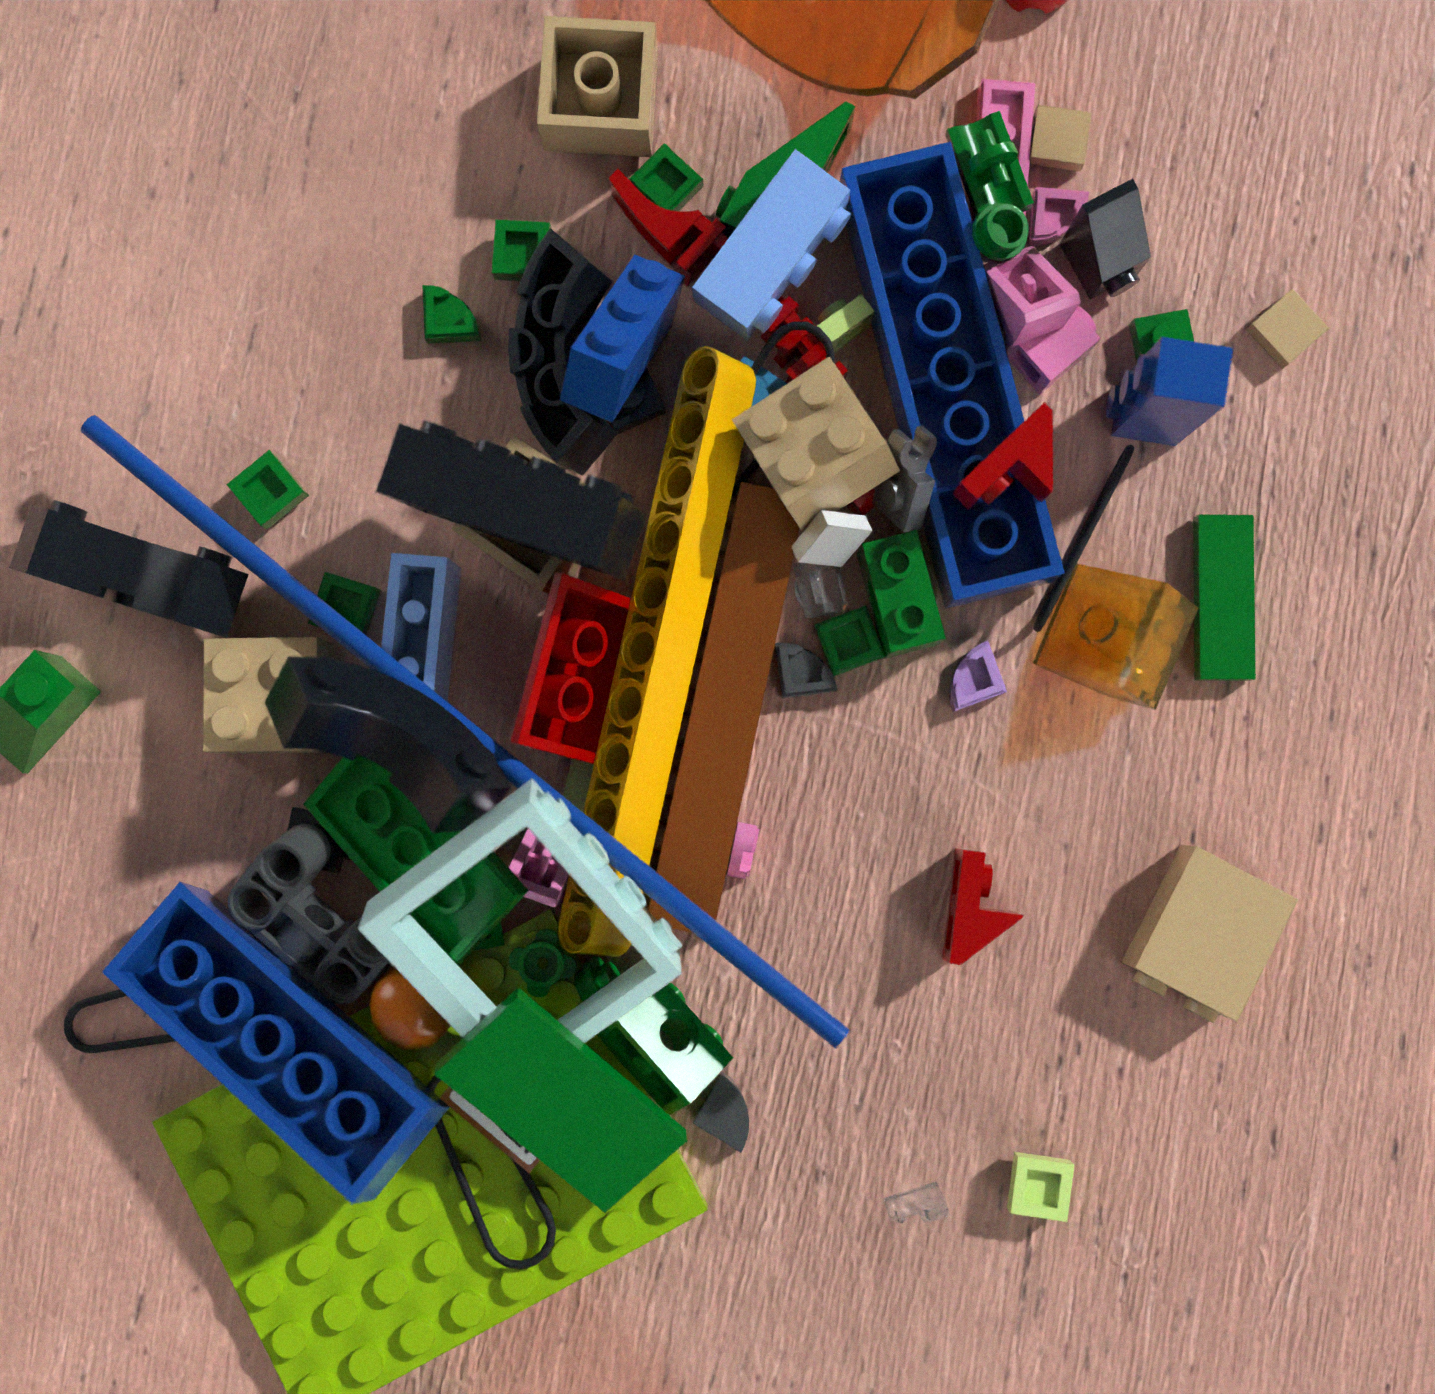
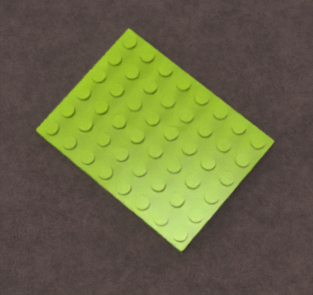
(397, 1280)

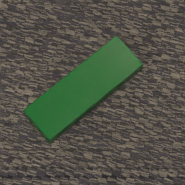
(1224, 598)

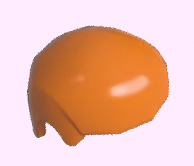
(404, 1014)

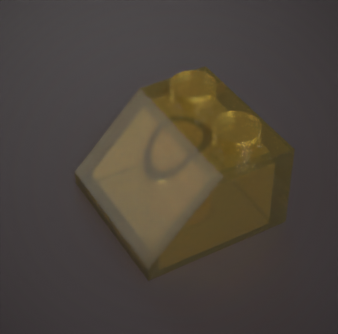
(1117, 634)

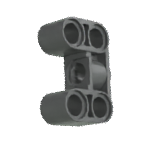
(300, 924)

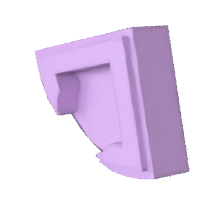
(975, 678)

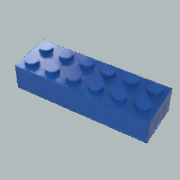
(276, 1043)

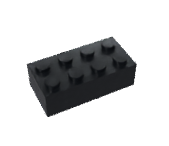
(505, 498)

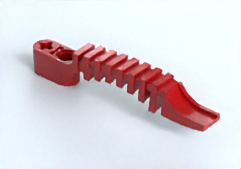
(669, 236)

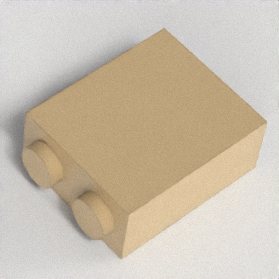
(1208, 934)

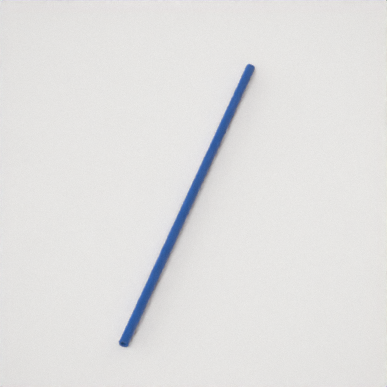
(515, 771)

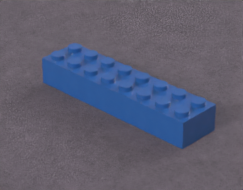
(946, 367)

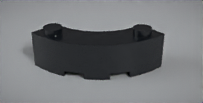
(555, 306)
(144, 575)
(372, 715)

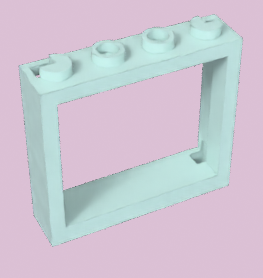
(443, 982)

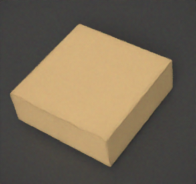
(1059, 138)
(1287, 328)

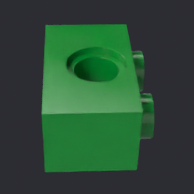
(900, 594)
(667, 1075)

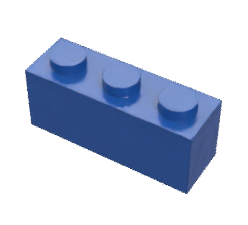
(621, 338)
(1170, 391)

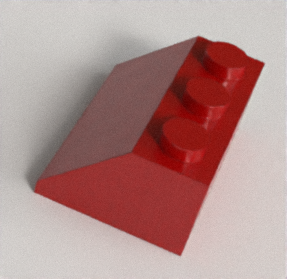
(572, 669)

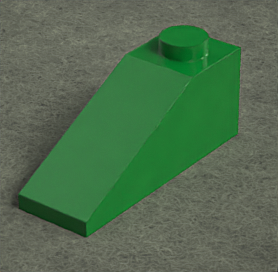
(818, 143)

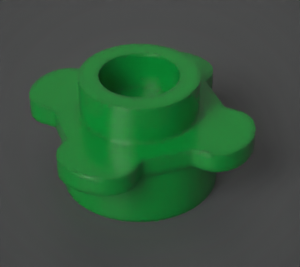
(538, 978)

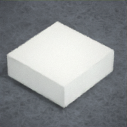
(831, 538)

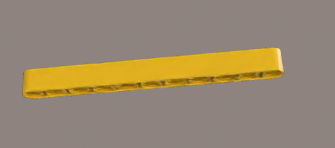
(662, 627)

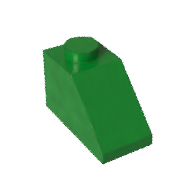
(40, 706)

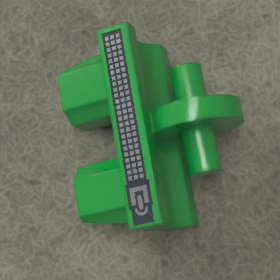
(989, 164)

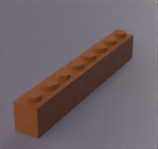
(727, 700)

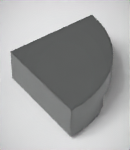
(802, 672)
(725, 1113)

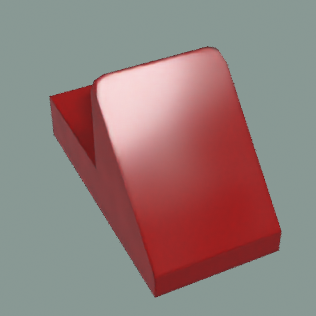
(1024, 453)
(967, 924)

